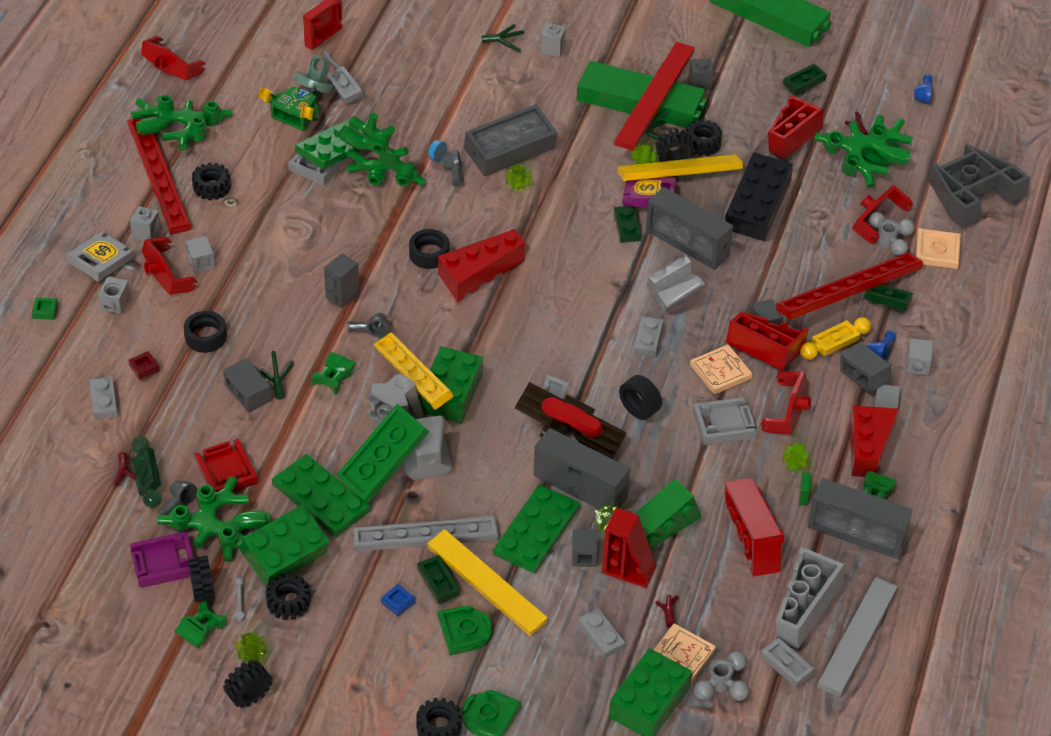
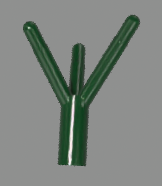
(504, 34)
(655, 123)
(277, 380)

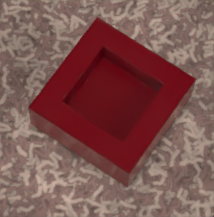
(143, 365)

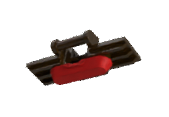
(573, 414)

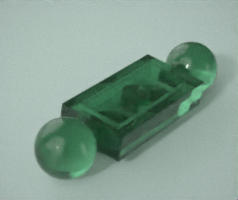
(146, 472)

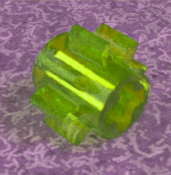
(644, 154)
(518, 177)
(795, 456)
(602, 515)
(250, 647)

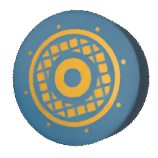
(437, 150)

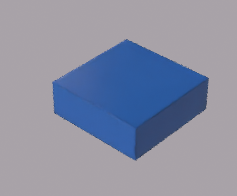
(398, 600)

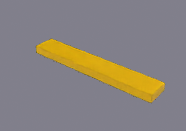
(680, 167)
(411, 367)
(487, 582)

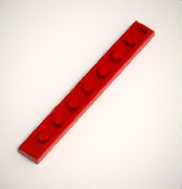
(654, 96)
(160, 180)
(849, 286)

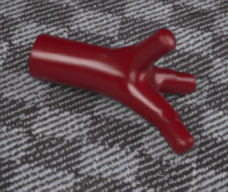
(858, 119)
(123, 468)
(668, 609)

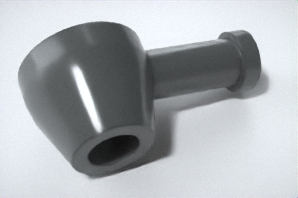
(452, 162)
(376, 326)
(183, 493)

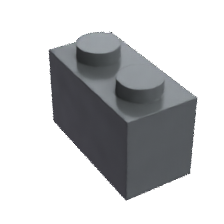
(341, 280)
(865, 368)
(247, 385)

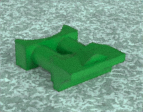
(336, 365)
(878, 485)
(195, 632)

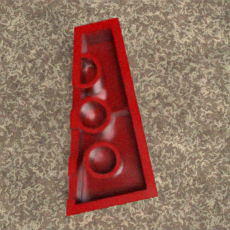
(480, 262)
(754, 526)

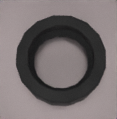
(425, 237)
(208, 343)
(647, 391)

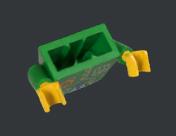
(293, 106)

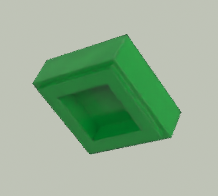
(45, 308)
(805, 488)

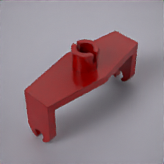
(168, 61)
(872, 205)
(157, 265)
(797, 402)

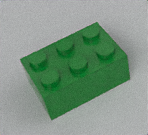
(461, 375)
(284, 545)
(650, 693)

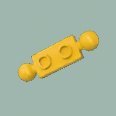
(835, 338)

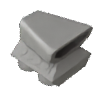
(674, 284)
(398, 391)
(431, 455)

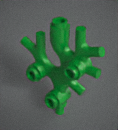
(165, 115)
(876, 140)
(378, 142)
(207, 522)

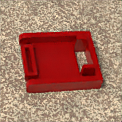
(322, 22)
(224, 462)

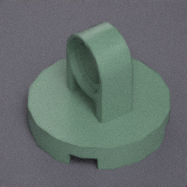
(315, 78)

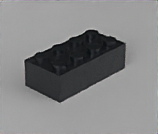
(759, 196)

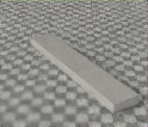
(421, 533)
(857, 637)

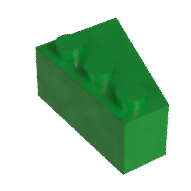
(668, 513)

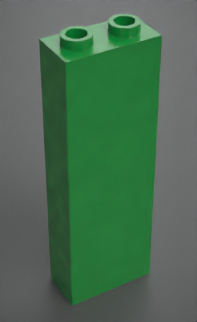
(790, 18)
(623, 89)

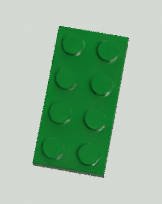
(326, 147)
(382, 453)
(322, 494)
(536, 528)

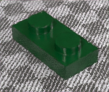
(804, 79)
(627, 224)
(889, 296)
(438, 579)

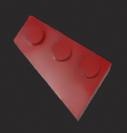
(794, 126)
(765, 340)
(869, 437)
(627, 550)

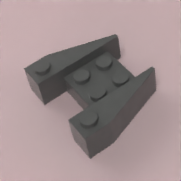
(971, 175)

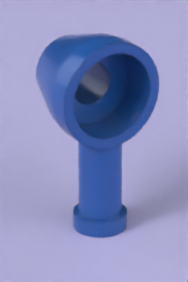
(923, 92)
(881, 347)

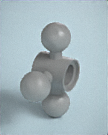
(889, 231)
(738, 689)

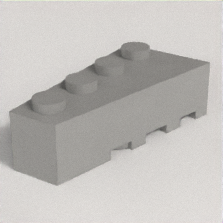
(808, 595)

